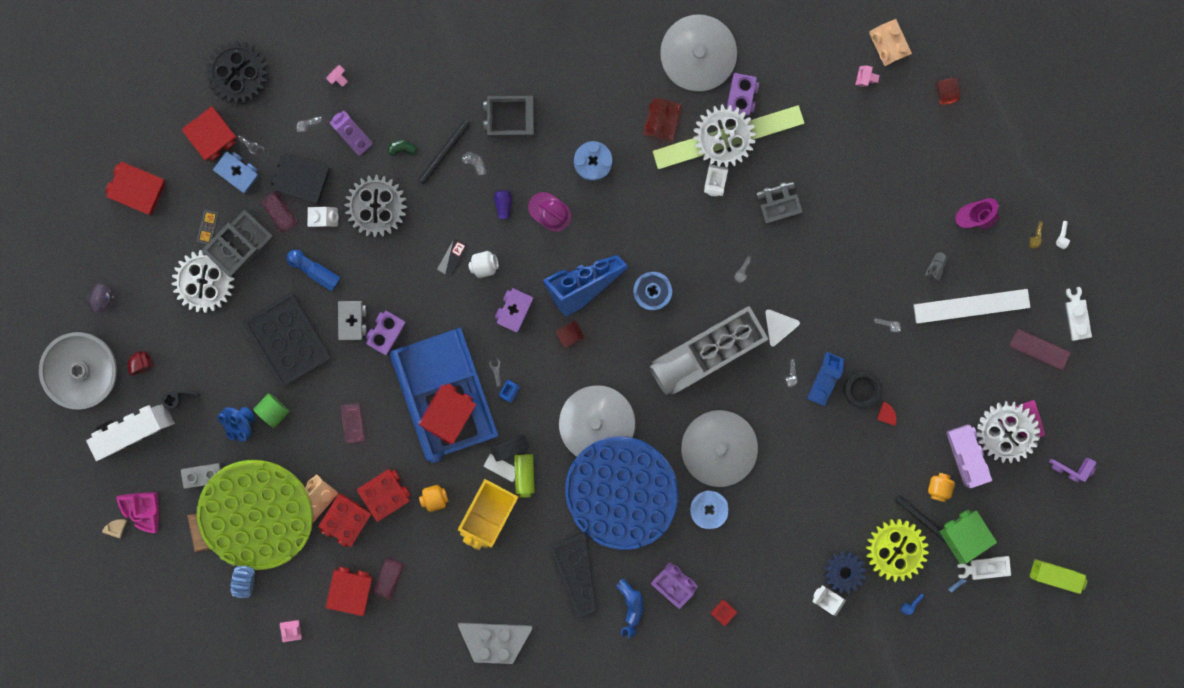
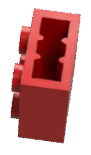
(210, 134)
(384, 494)
(344, 520)
(349, 591)

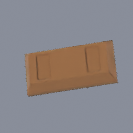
(198, 542)

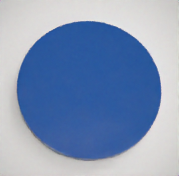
(622, 492)

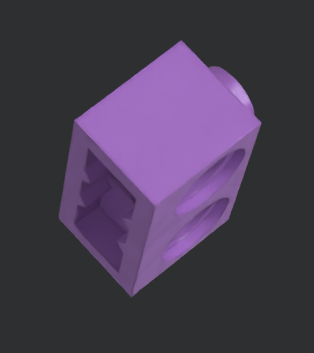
(737, 93)
(389, 334)

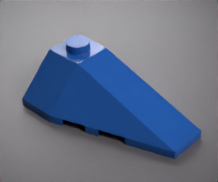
(578, 287)

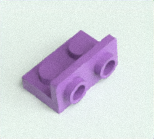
(674, 585)

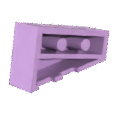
(969, 456)

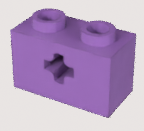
(523, 303)

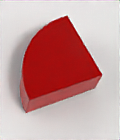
(887, 414)

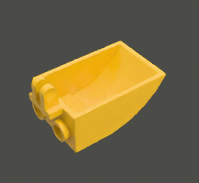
(486, 515)

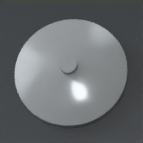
(698, 53)
(78, 370)
(595, 415)
(719, 448)

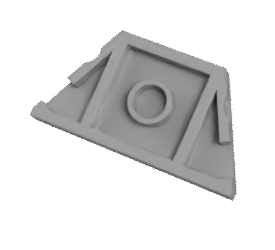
(494, 641)

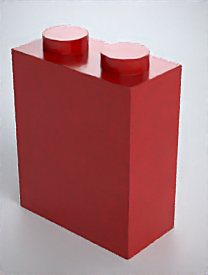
(135, 188)
(447, 413)

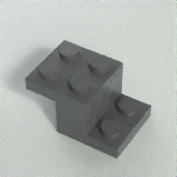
(237, 243)

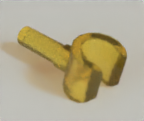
(1035, 241)

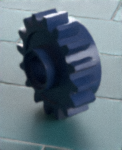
(852, 579)

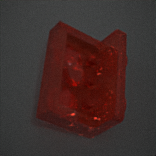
(662, 119)

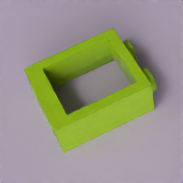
(1058, 576)

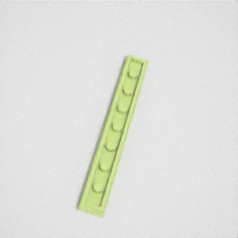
(762, 127)

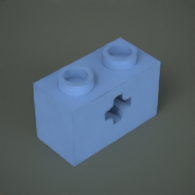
(226, 169)

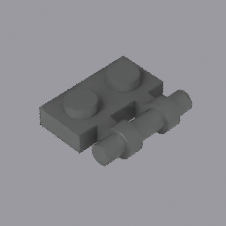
(780, 208)

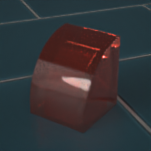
(948, 91)
(569, 334)

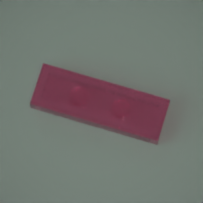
(1040, 349)

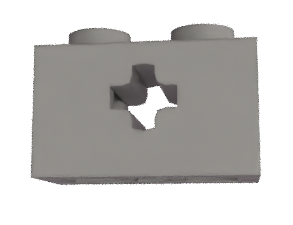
(345, 329)
(199, 475)

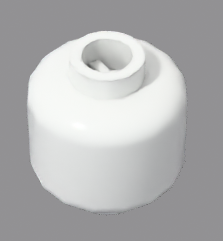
(483, 264)

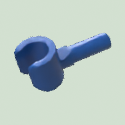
(909, 609)

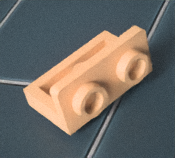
(890, 42)
(320, 495)

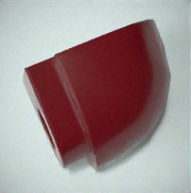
(139, 363)

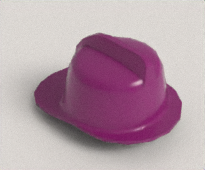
(549, 211)
(980, 214)

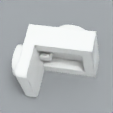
(715, 180)
(322, 217)
(828, 600)

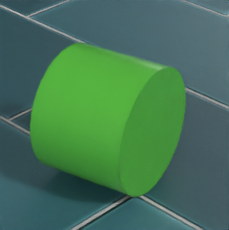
(271, 410)

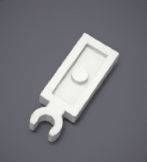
(1078, 316)
(987, 568)

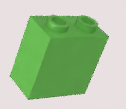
(967, 536)

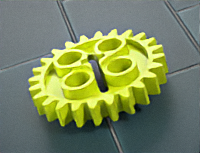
(882, 540)

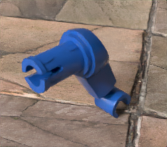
(635, 607)

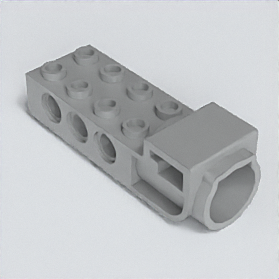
(708, 351)

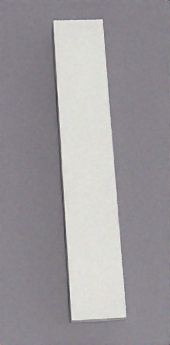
(971, 306)

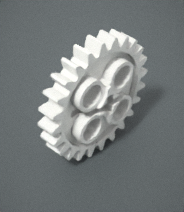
(741, 130)
(186, 278)
(1023, 423)

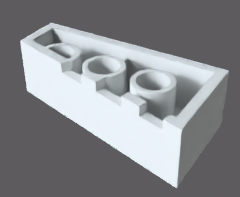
(130, 431)

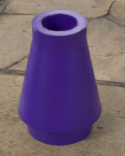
(503, 203)

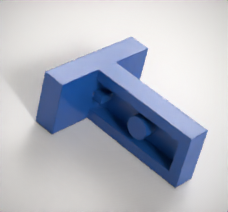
(826, 379)

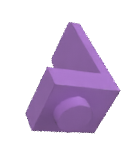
(351, 132)
(1085, 471)

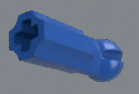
(315, 271)

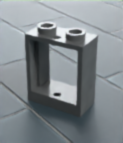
(488, 124)

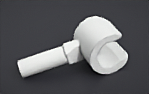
(1063, 242)

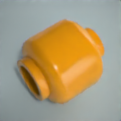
(941, 487)
(433, 498)

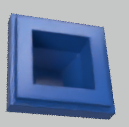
(509, 391)

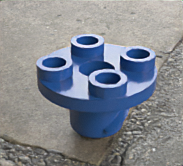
(237, 423)

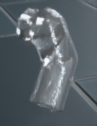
(476, 160)

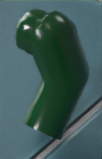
(400, 145)

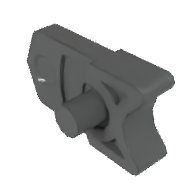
(936, 267)

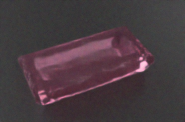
(278, 212)
(352, 423)
(388, 578)

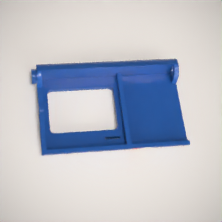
(421, 372)

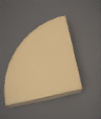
(115, 528)

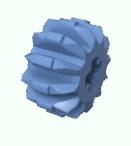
(242, 582)

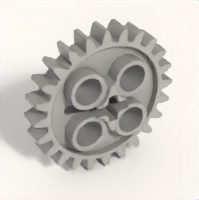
(357, 206)

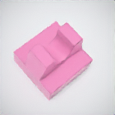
(336, 75)
(866, 76)
(290, 630)

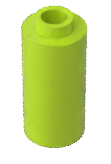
(524, 475)

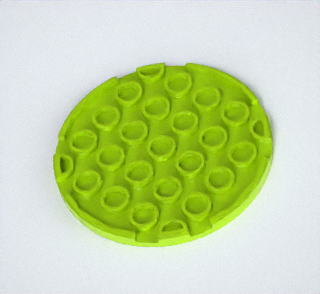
(255, 514)

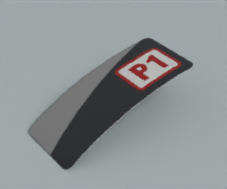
(452, 257)

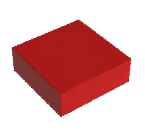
(723, 612)

